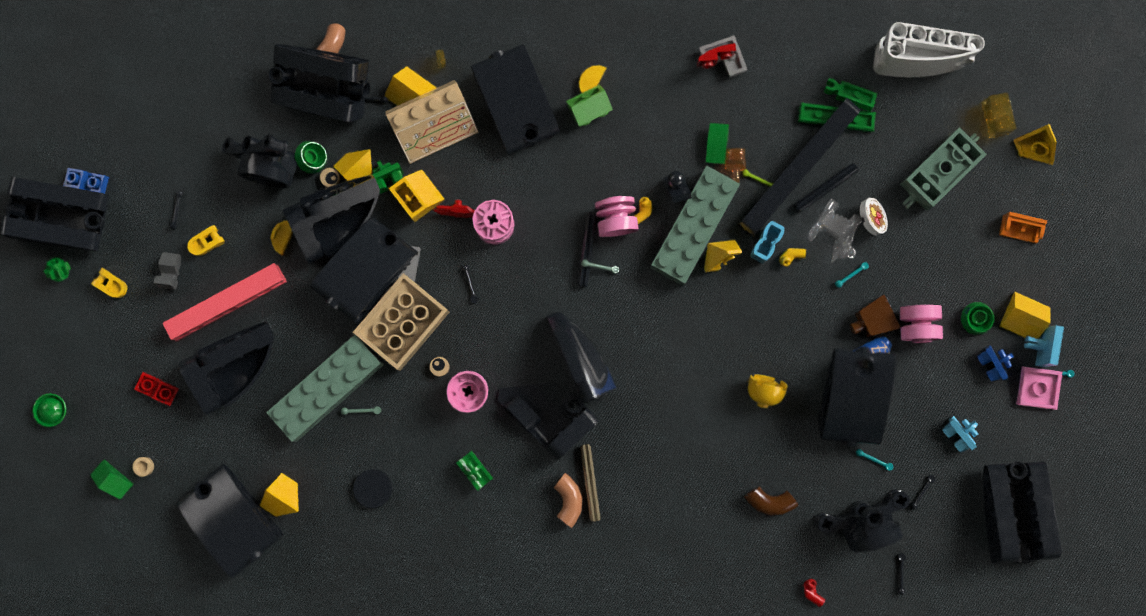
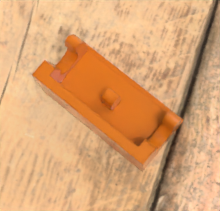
(1022, 227)

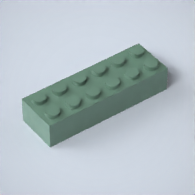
(695, 226)
(325, 388)

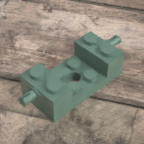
(929, 183)

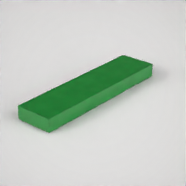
(820, 114)

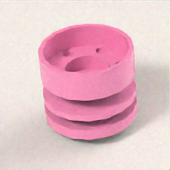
(616, 212)
(499, 231)
(457, 396)

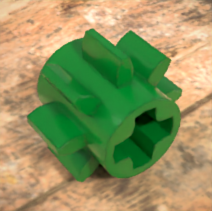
(57, 269)

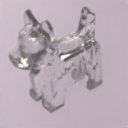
(838, 228)

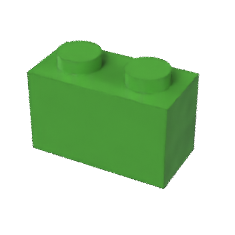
(589, 105)

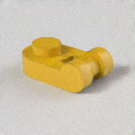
(198, 244)
(115, 286)

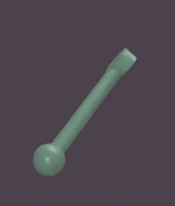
(614, 270)
(344, 411)

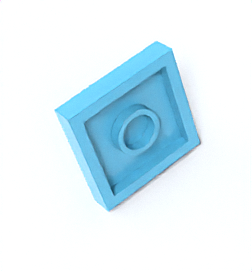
(1047, 346)

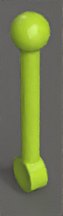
(745, 173)

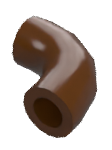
(771, 504)

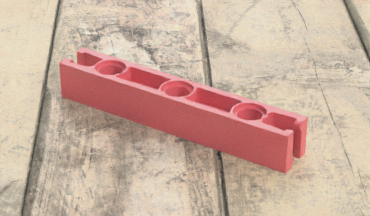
(224, 302)

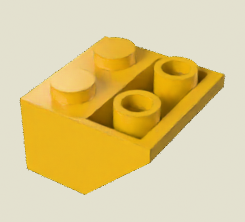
(416, 194)

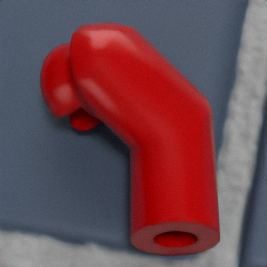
(811, 594)

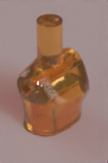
(735, 162)

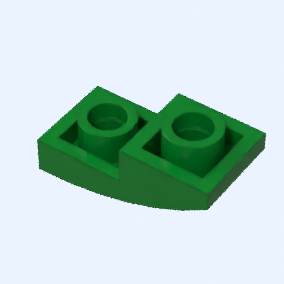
(717, 143)

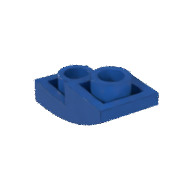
(84, 180)

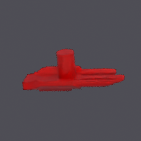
(456, 210)

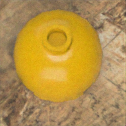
(766, 390)

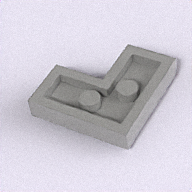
(734, 65)

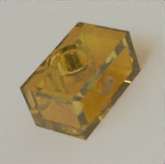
(999, 115)

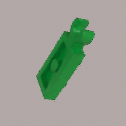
(859, 96)

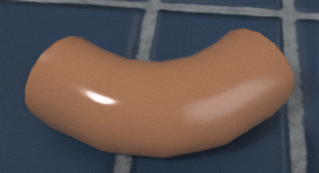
(333, 39)
(571, 500)

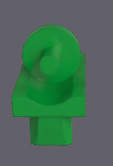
(387, 173)
(474, 470)

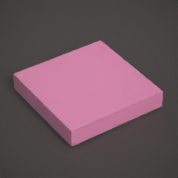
(1039, 388)

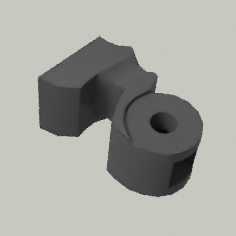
(169, 267)

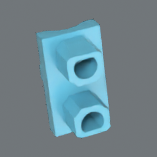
(965, 441)

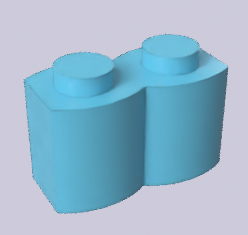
(766, 245)

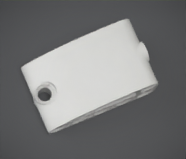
(922, 57)

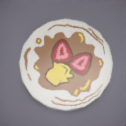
(874, 216)

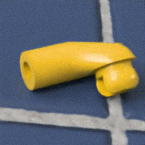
(644, 209)
(790, 254)

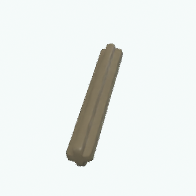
(590, 483)

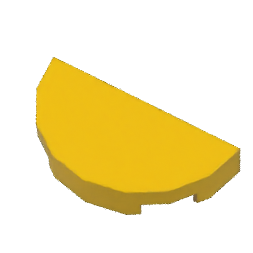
(591, 77)
(281, 236)

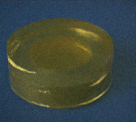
(440, 58)

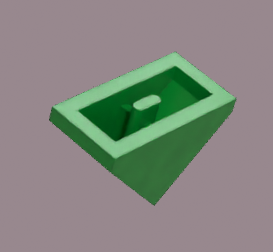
(111, 480)

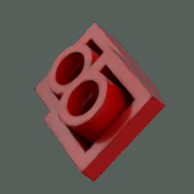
(711, 57)
(156, 388)

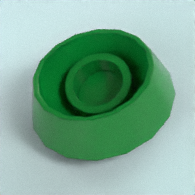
(311, 156)
(977, 318)
(49, 410)

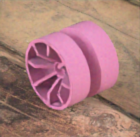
(921, 329)

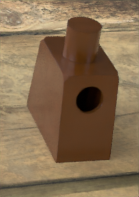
(875, 318)

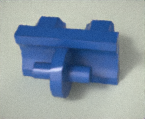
(997, 372)

